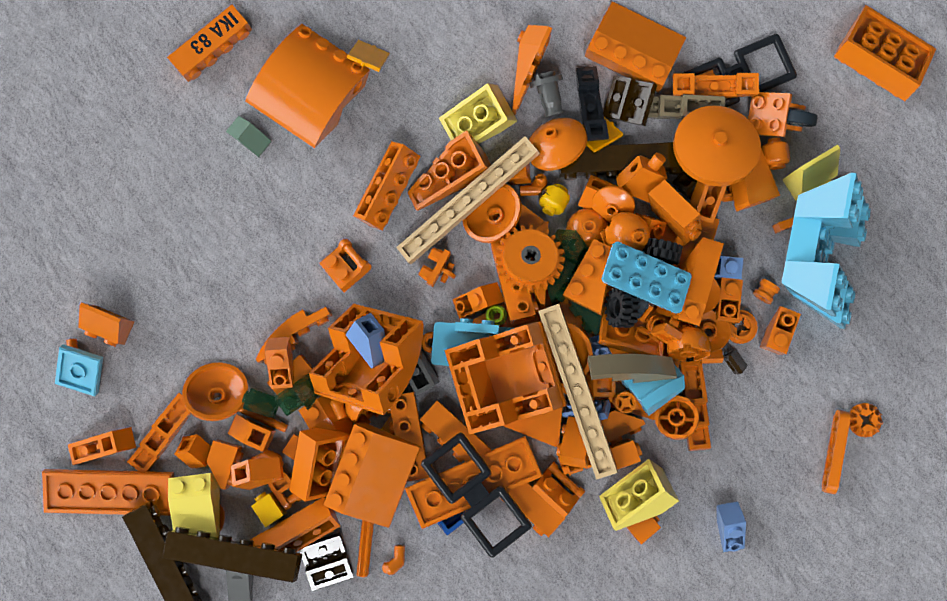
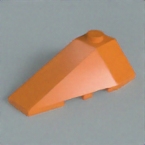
(532, 47)
(451, 172)
(702, 267)
(322, 416)

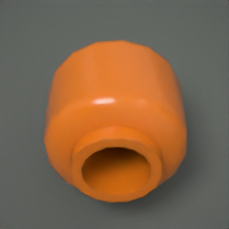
(776, 153)

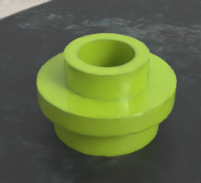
(496, 309)

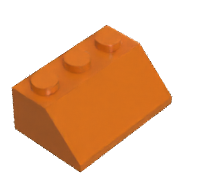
(316, 462)

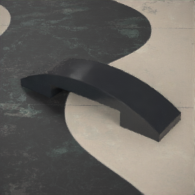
(591, 104)

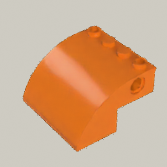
(307, 85)
(505, 377)
(349, 378)

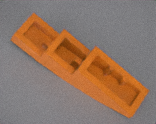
(696, 392)
(160, 435)

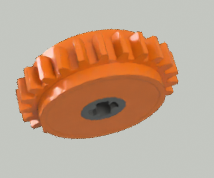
(529, 273)

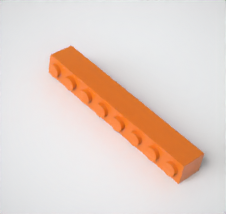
(447, 425)

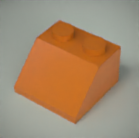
(104, 323)

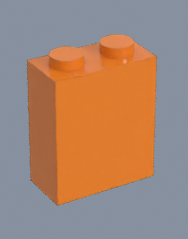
(676, 211)

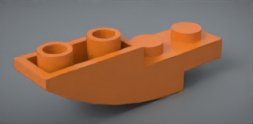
(296, 324)

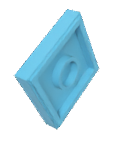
(78, 370)

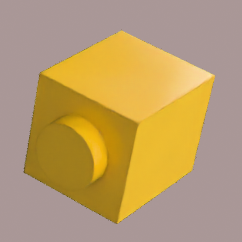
(268, 508)

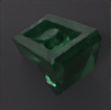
(300, 394)

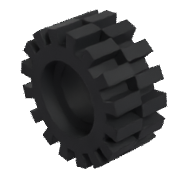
(665, 250)
(621, 309)

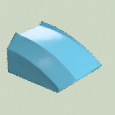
(655, 393)

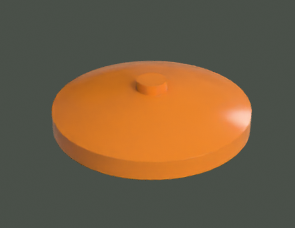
(716, 145)

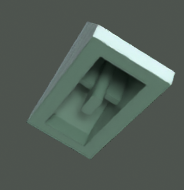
(248, 136)

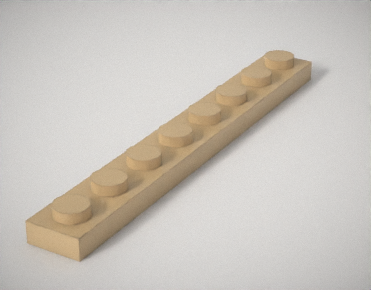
(468, 200)
(578, 391)

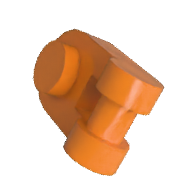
(279, 487)

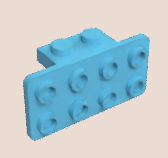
(646, 277)
(458, 333)

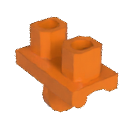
(441, 258)

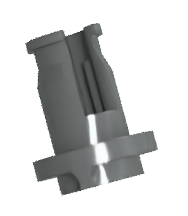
(548, 92)

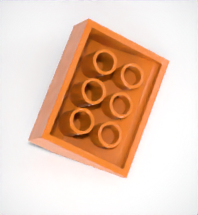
(635, 46)
(885, 53)
(371, 475)

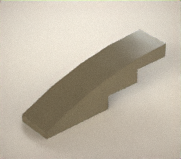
(679, 106)
(632, 366)

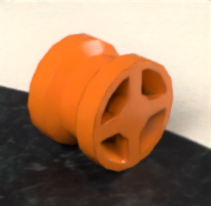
(766, 291)
(628, 403)

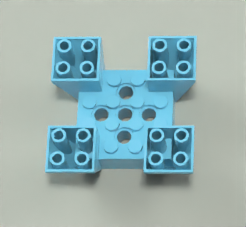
(822, 217)

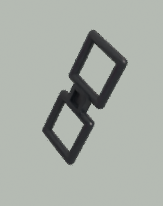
(742, 66)
(476, 495)

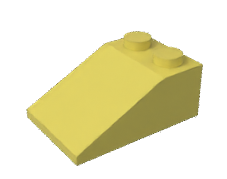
(481, 114)
(814, 173)
(638, 496)
(195, 503)

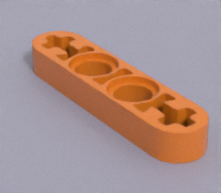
(836, 452)

